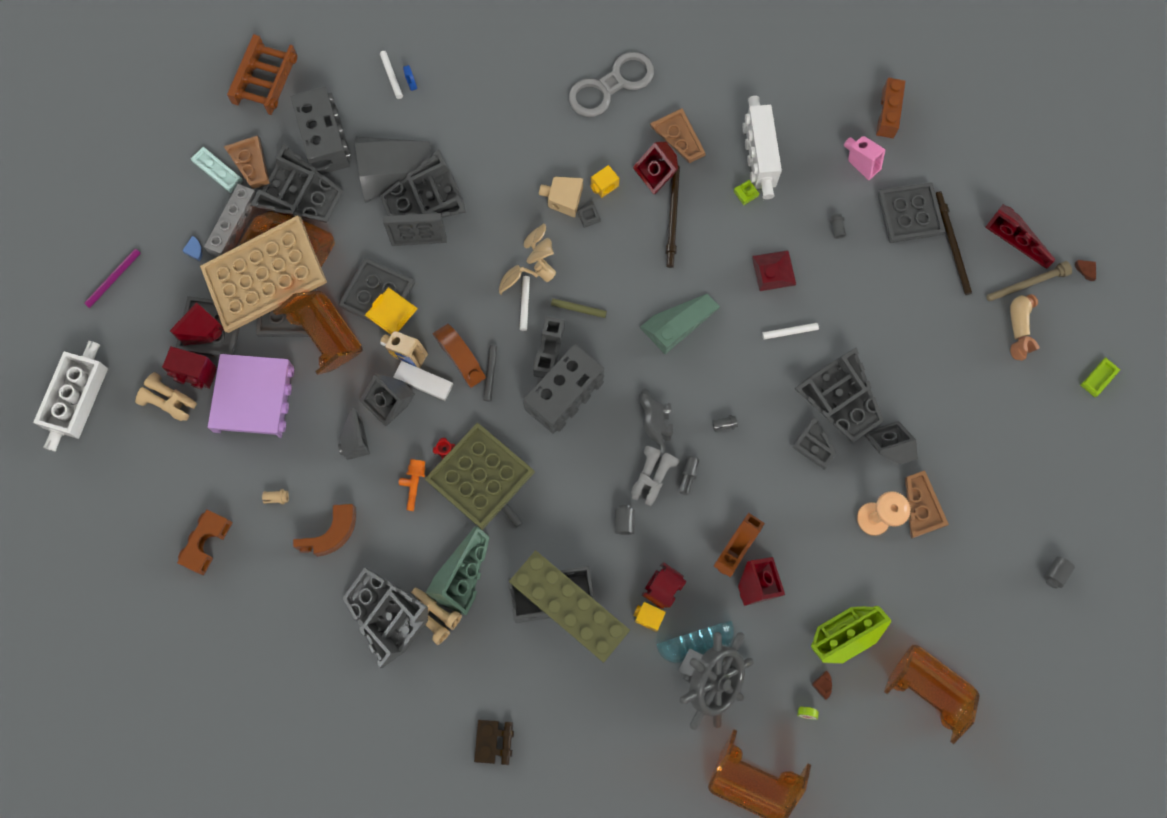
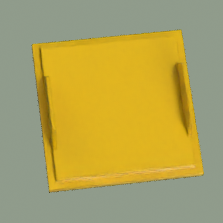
(390, 311)

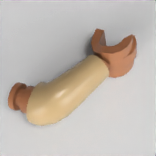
(1020, 318)

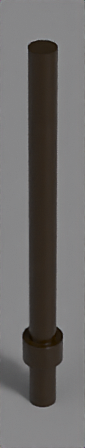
(944, 210)
(671, 248)

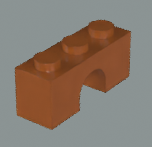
(892, 106)
(193, 554)

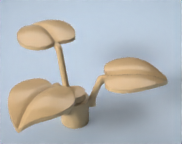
(540, 251)

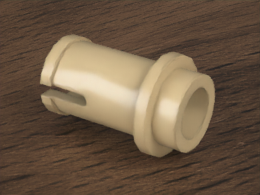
(275, 497)

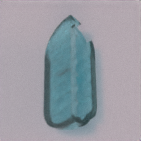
(700, 641)

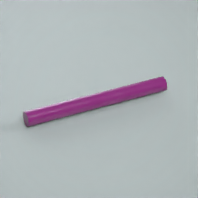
(112, 278)

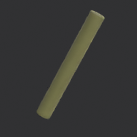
(579, 308)

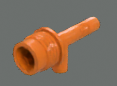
(416, 469)

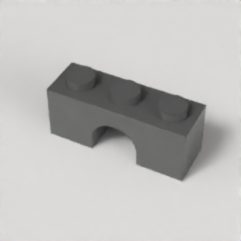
(550, 346)

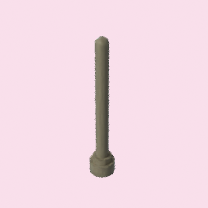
(1061, 270)

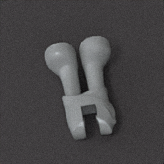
(645, 481)

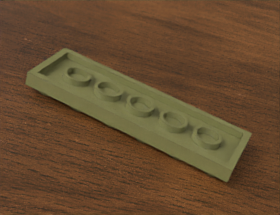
(569, 606)

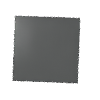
(588, 215)

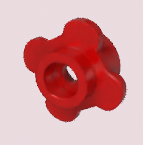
(438, 449)

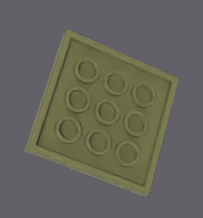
(479, 476)

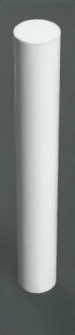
(396, 88)
(524, 303)
(790, 331)

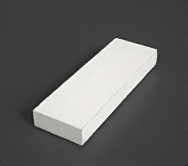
(423, 380)

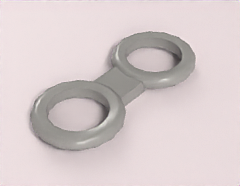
(611, 83)

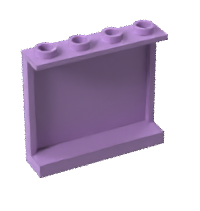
(251, 395)

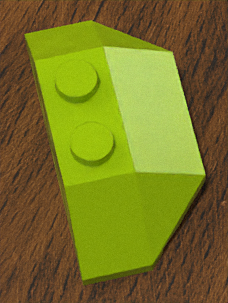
(849, 633)

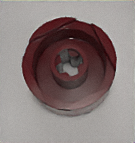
(663, 586)

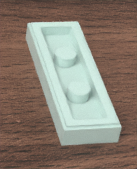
(216, 169)

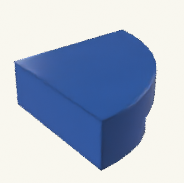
(409, 77)

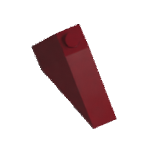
(1013, 230)

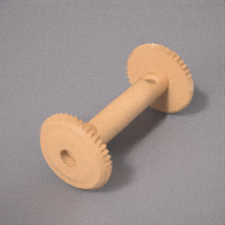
(889, 509)

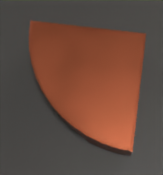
(1087, 269)
(823, 685)

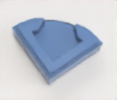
(193, 249)

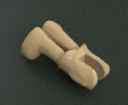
(172, 405)
(451, 620)

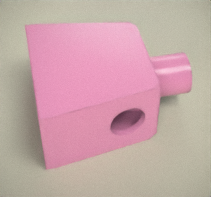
(865, 156)

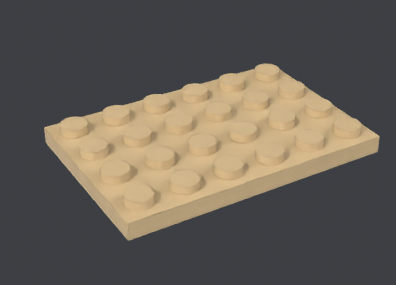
(262, 274)

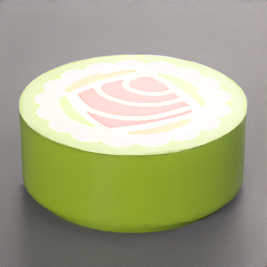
(808, 713)

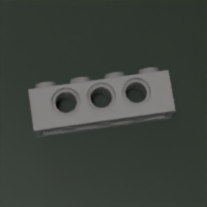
(231, 222)

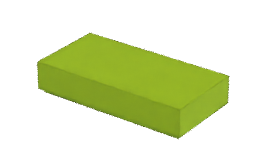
(1100, 377)

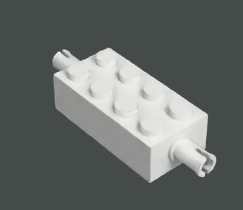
(762, 147)
(71, 395)

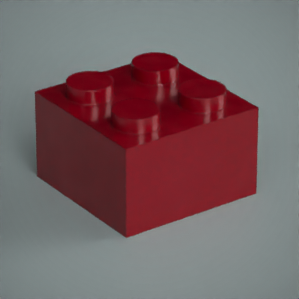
(189, 368)

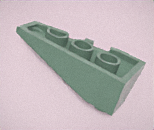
(676, 323)
(457, 578)

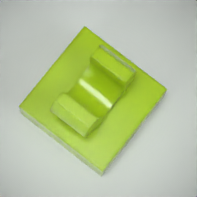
(746, 192)

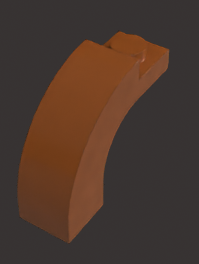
(460, 354)
(338, 534)
(738, 545)

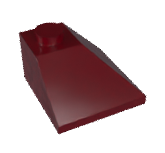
(657, 166)
(774, 270)
(197, 327)
(760, 582)

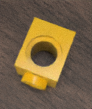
(604, 181)
(649, 616)

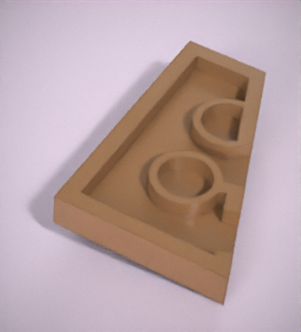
(679, 135)
(250, 160)

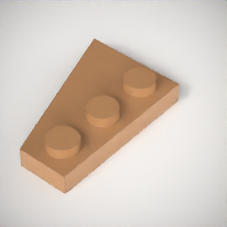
(925, 508)

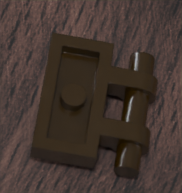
(486, 742)

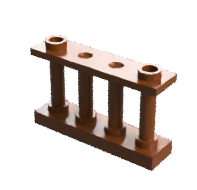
(250, 62)

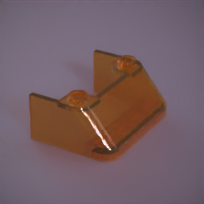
(320, 239)
(324, 327)
(939, 687)
(754, 788)

